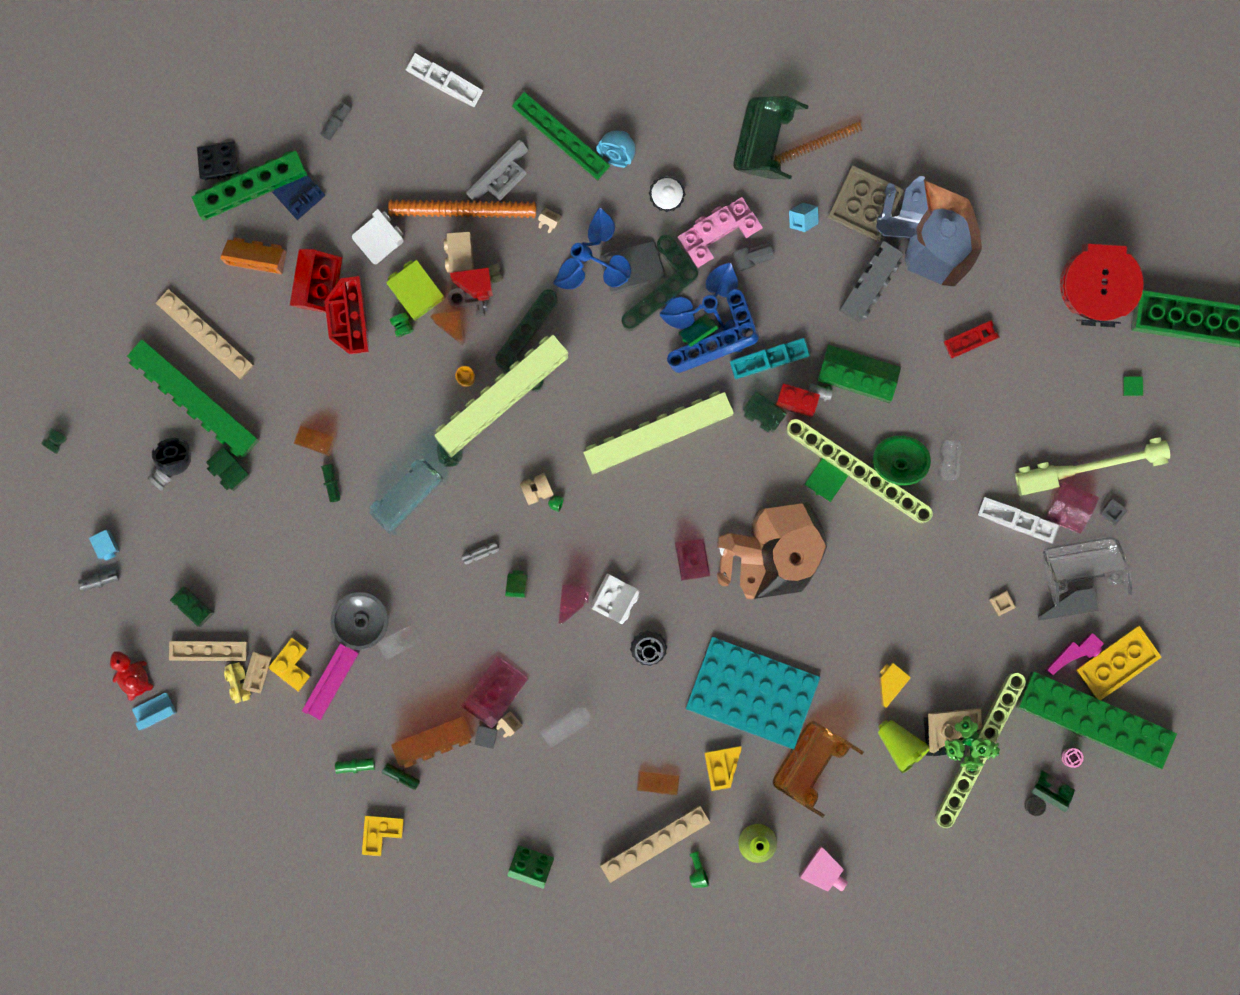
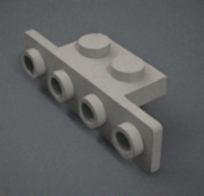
(501, 175)

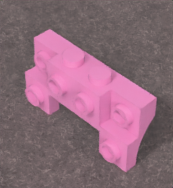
(714, 227)

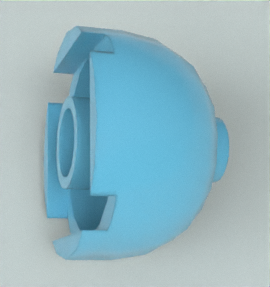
(617, 147)

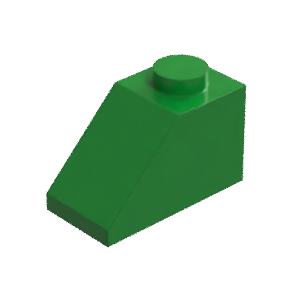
(516, 584)

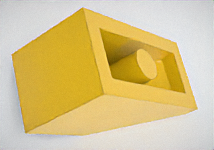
(891, 682)

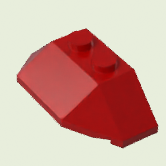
(347, 316)

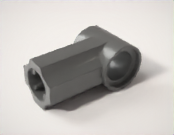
(749, 257)

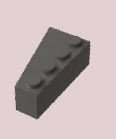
(871, 281)

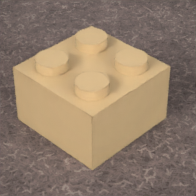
(459, 251)

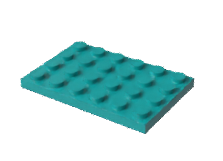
(753, 693)

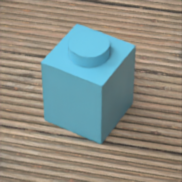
(104, 545)

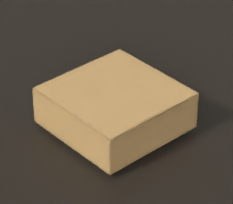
(1002, 603)

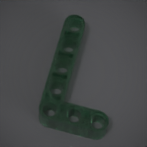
(664, 288)
(524, 339)

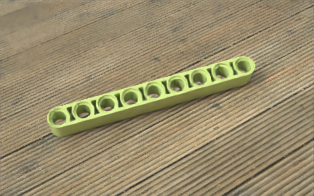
(849, 470)
(997, 727)

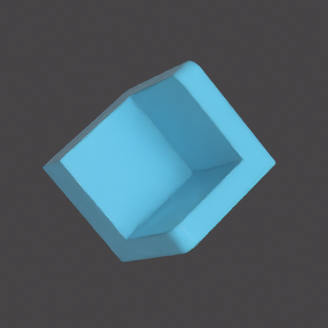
(803, 217)

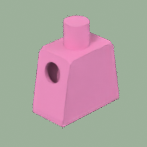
(823, 871)

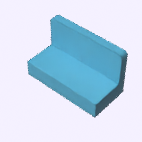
(153, 711)

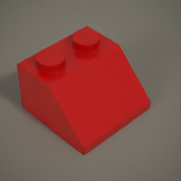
(474, 282)

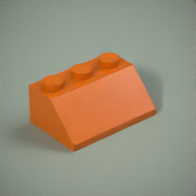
(254, 255)

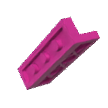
(330, 682)

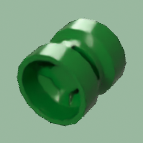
(401, 325)

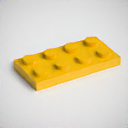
(1118, 663)

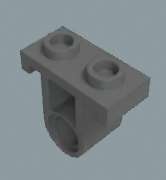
(467, 302)

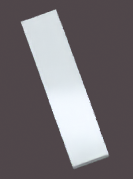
(444, 80)
(1018, 520)

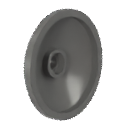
(346, 619)

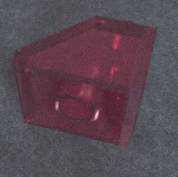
(1072, 507)
(572, 601)

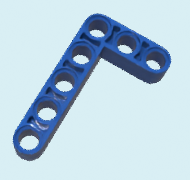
(719, 339)

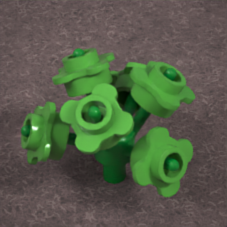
(977, 745)

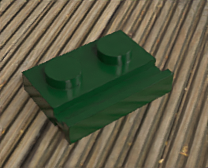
(1053, 791)

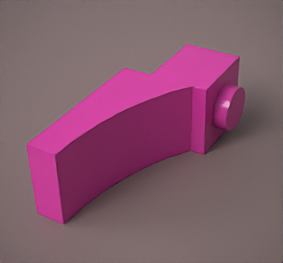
(1088, 647)

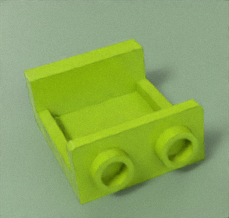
(415, 289)

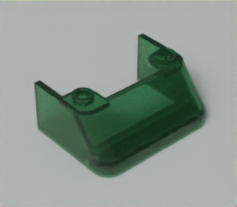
(761, 133)

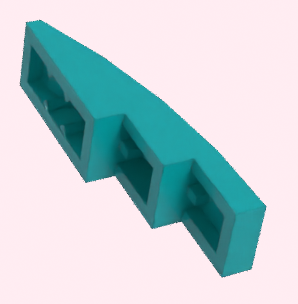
(770, 358)

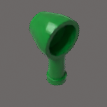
(699, 878)

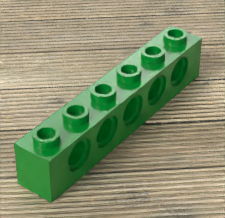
(259, 188)

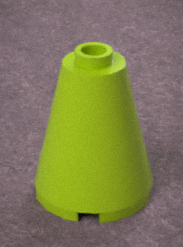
(902, 745)
(751, 837)

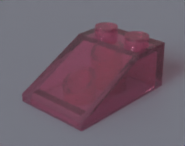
(494, 692)

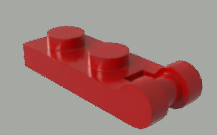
(970, 339)

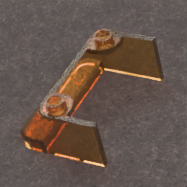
(807, 762)

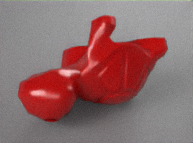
(130, 677)

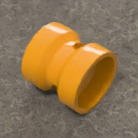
(465, 376)

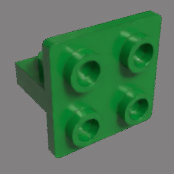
(530, 866)

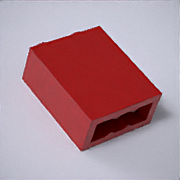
(797, 400)

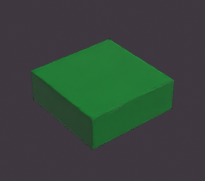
(1132, 386)

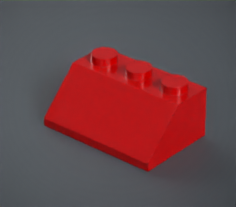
(314, 279)

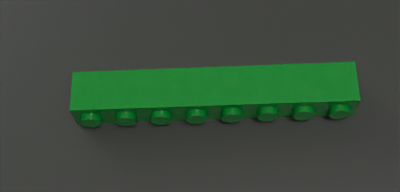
(192, 398)

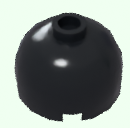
(172, 456)

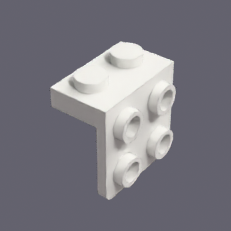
(378, 237)
(615, 599)

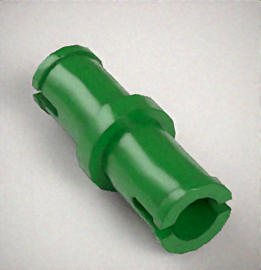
(355, 765)

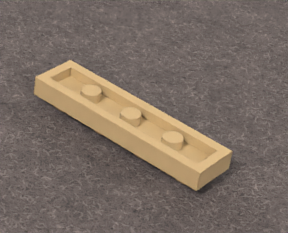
(207, 651)

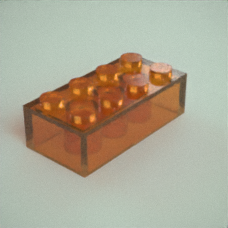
(433, 740)

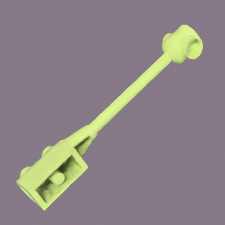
(1047, 476)

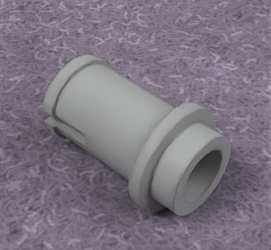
(824, 392)

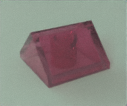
(692, 559)

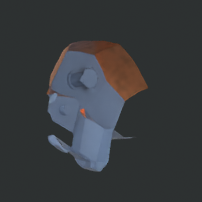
(940, 230)

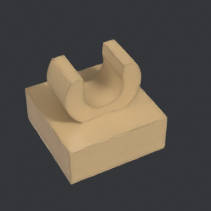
(550, 218)
(509, 724)

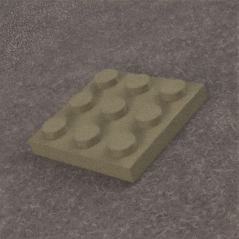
(862, 202)

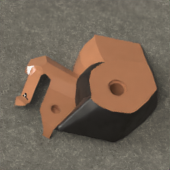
(780, 554)

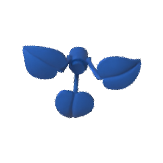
(571, 272)
(679, 310)

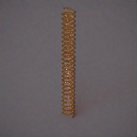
(817, 142)

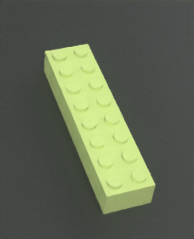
(502, 395)

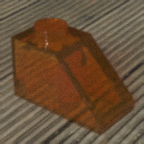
(315, 441)

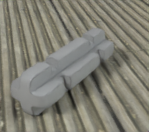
(480, 553)

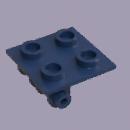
(299, 196)

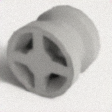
(159, 479)

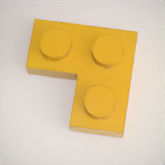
(286, 667)
(375, 829)

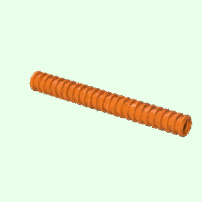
(461, 208)

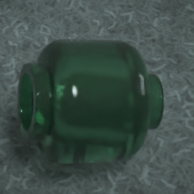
(446, 459)

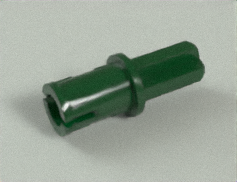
(331, 483)
(401, 776)

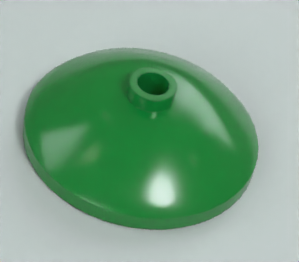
(904, 453)

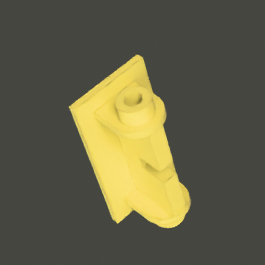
(234, 676)

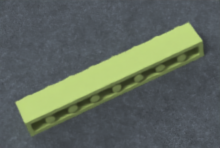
(658, 433)

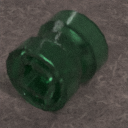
(56, 437)

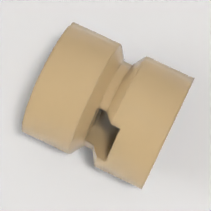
(544, 490)

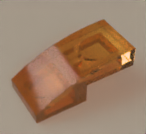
(658, 783)

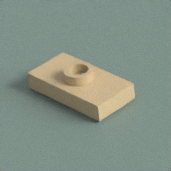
(256, 672)

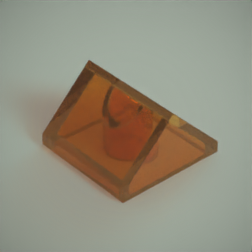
(451, 323)

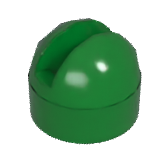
(555, 503)

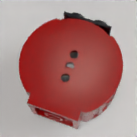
(1101, 284)

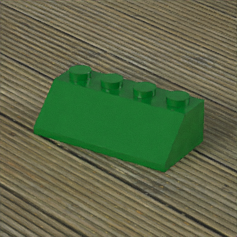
(859, 374)

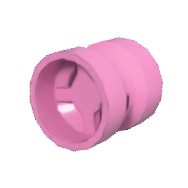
(1068, 757)

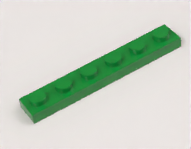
(561, 136)

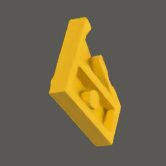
(722, 766)

